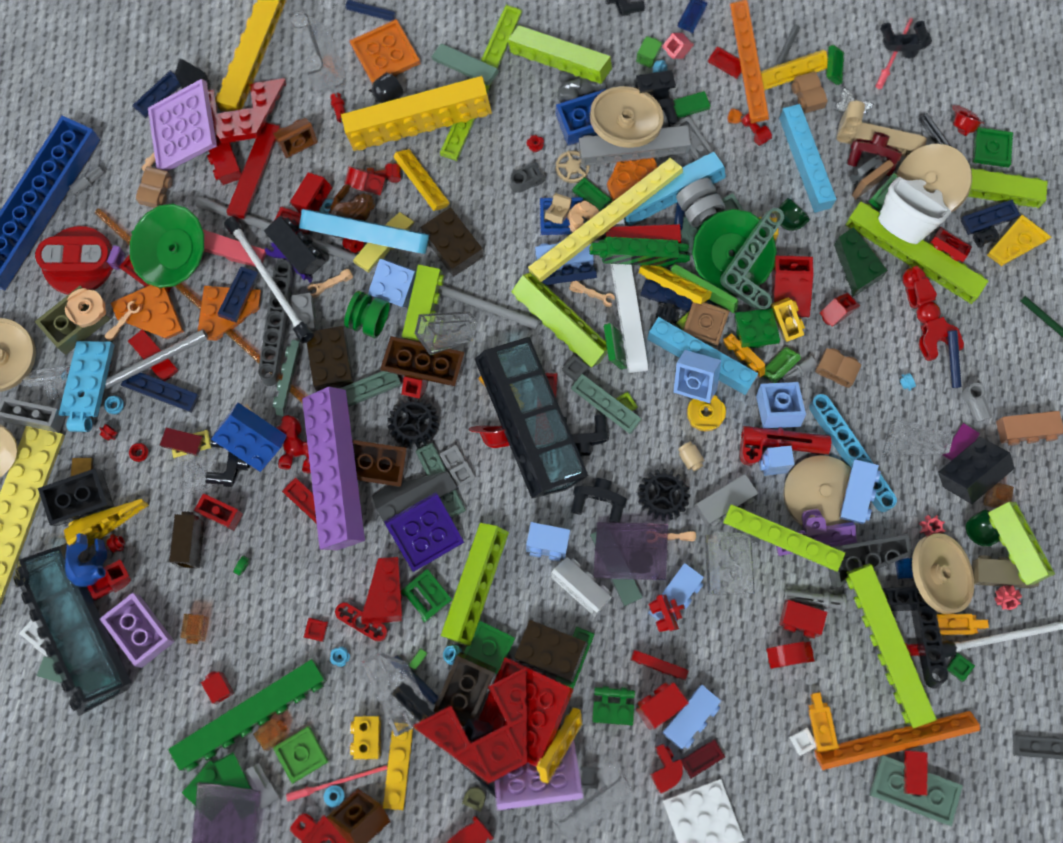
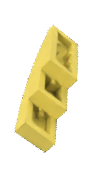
(372, 252)

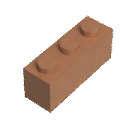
(1030, 427)

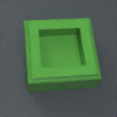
(417, 659)

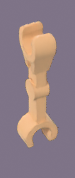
(345, 275)
(577, 287)
(112, 333)
(686, 536)

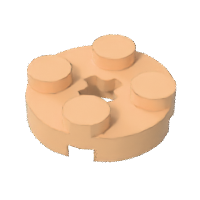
(581, 210)
(92, 315)

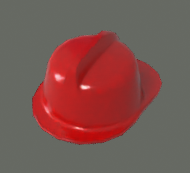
(965, 120)
(492, 435)

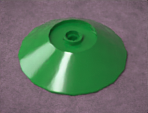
(728, 232)
(154, 244)

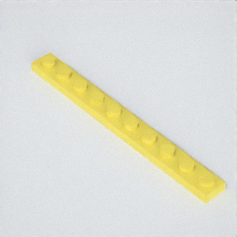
(605, 219)

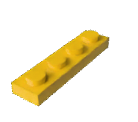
(788, 71)
(421, 180)
(676, 283)
(560, 745)
(398, 771)

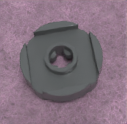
(866, 169)

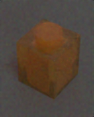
(998, 495)
(194, 628)
(271, 734)

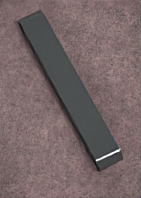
(277, 330)

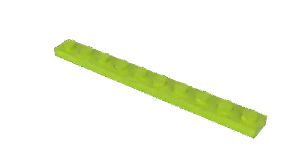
(492, 56)

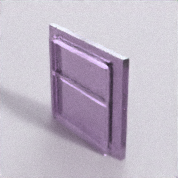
(631, 551)
(225, 814)

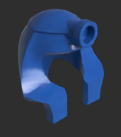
(85, 573)

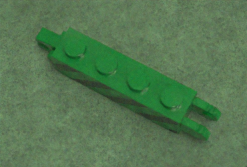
(640, 251)

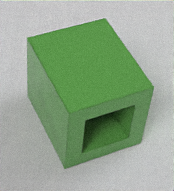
(649, 52)

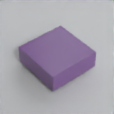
(116, 257)

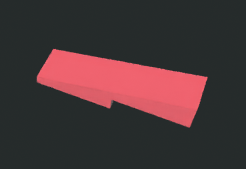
(229, 248)

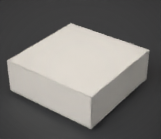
(803, 741)

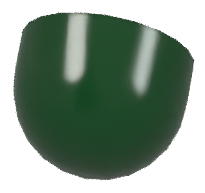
(794, 216)
(980, 529)

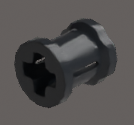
(986, 236)

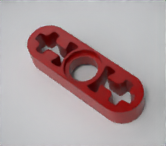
(345, 619)
(659, 665)

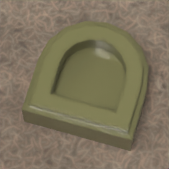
(475, 798)

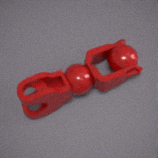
(921, 297)

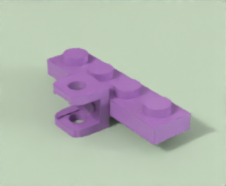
(831, 535)

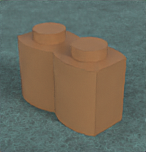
(809, 92)
(153, 187)
(838, 368)

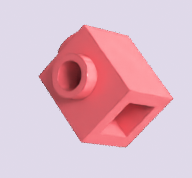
(677, 46)

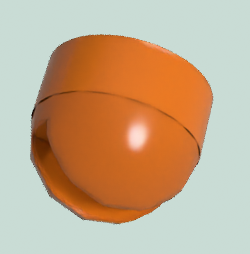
(734, 116)

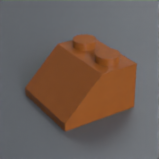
(295, 137)

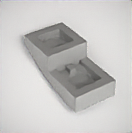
(457, 466)

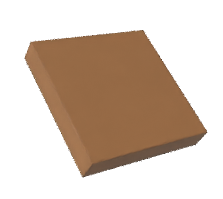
(872, 179)
(706, 322)

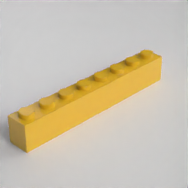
(249, 54)

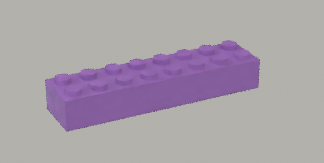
(333, 469)

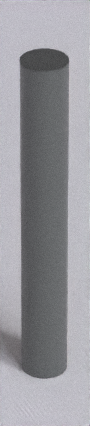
(788, 44)

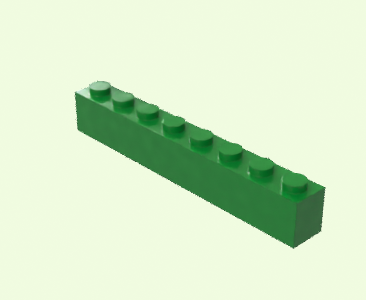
(247, 715)

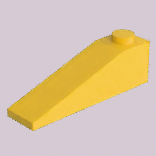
(103, 522)

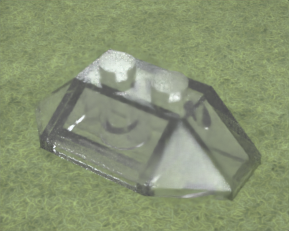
(385, 675)

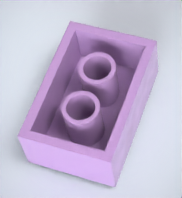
(137, 630)

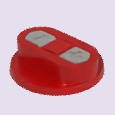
(75, 259)

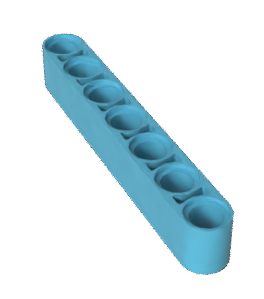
(364, 231)
(850, 442)

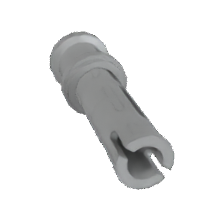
(825, 600)

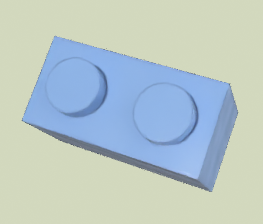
(776, 460)

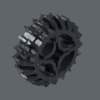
(408, 426)
(659, 487)

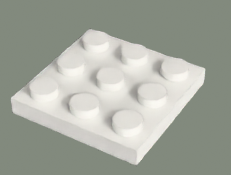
(703, 815)

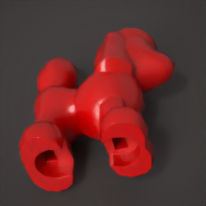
(293, 445)

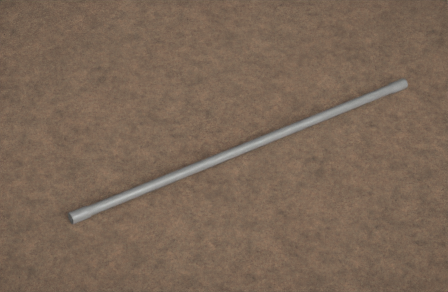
(523, 319)

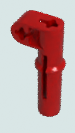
(761, 438)

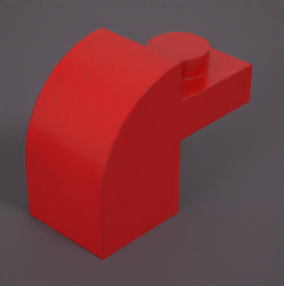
(364, 180)
(115, 580)
(790, 654)
(670, 774)

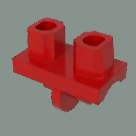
(669, 621)

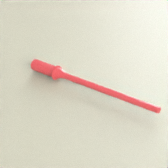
(886, 72)
(309, 790)

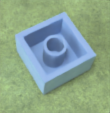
(393, 282)
(697, 376)
(780, 405)
(547, 541)

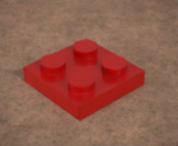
(951, 244)

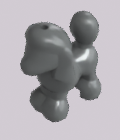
(576, 88)

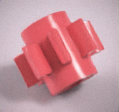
(937, 525)
(1008, 597)

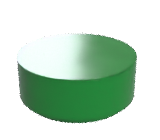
(241, 565)

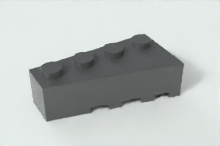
(873, 552)

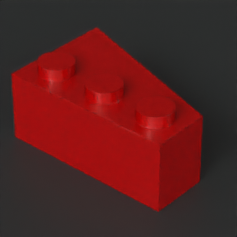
(384, 595)

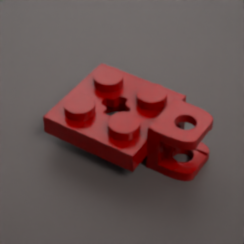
(315, 831)

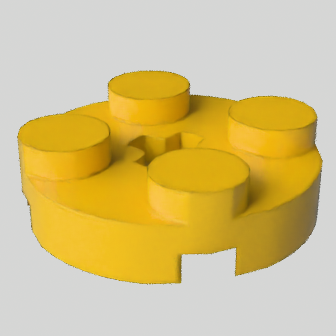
(702, 423)

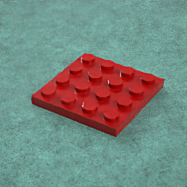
(545, 708)

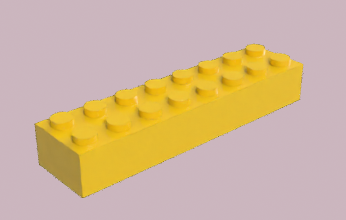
(416, 113)

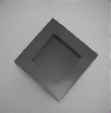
(575, 368)

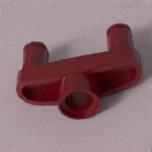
(876, 145)

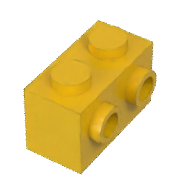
(787, 319)
(366, 737)

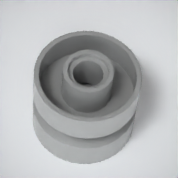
(700, 201)

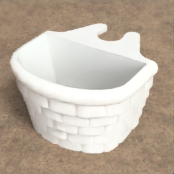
(911, 210)

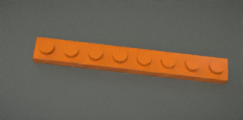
(749, 61)
(898, 740)

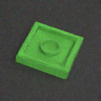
(300, 754)

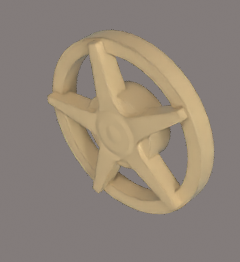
(572, 167)

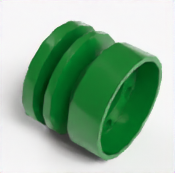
(366, 314)

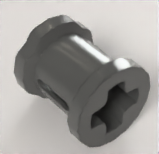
(589, 777)

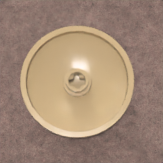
(626, 117)
(942, 170)
(16, 354)
(817, 484)
(943, 573)

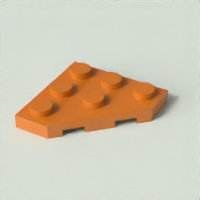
(628, 174)
(211, 303)
(157, 311)

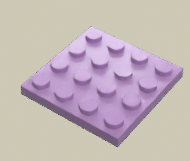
(182, 126)
(525, 789)

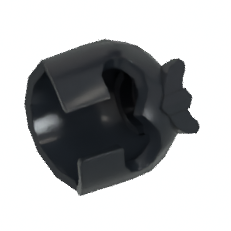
(386, 88)

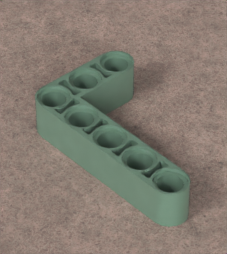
(749, 259)

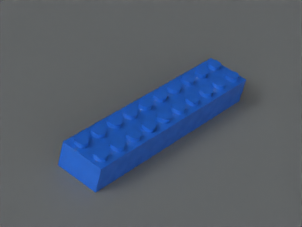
(41, 192)

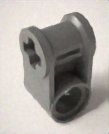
(529, 175)

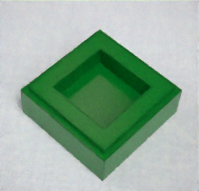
(960, 667)

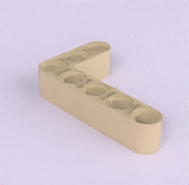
(853, 128)

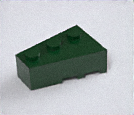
(858, 261)

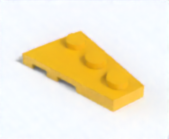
(1017, 241)

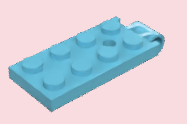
(87, 375)

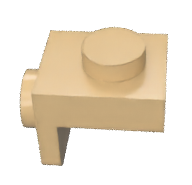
(559, 209)

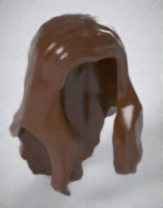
(356, 208)

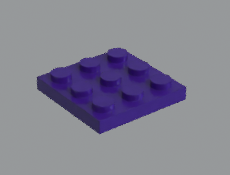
(424, 532)

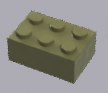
(62, 330)

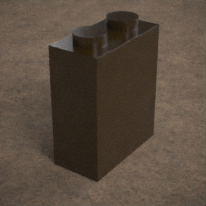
(186, 540)

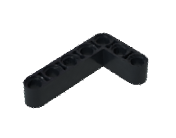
(921, 628)

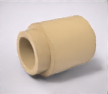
(691, 456)

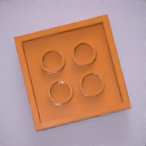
(384, 51)

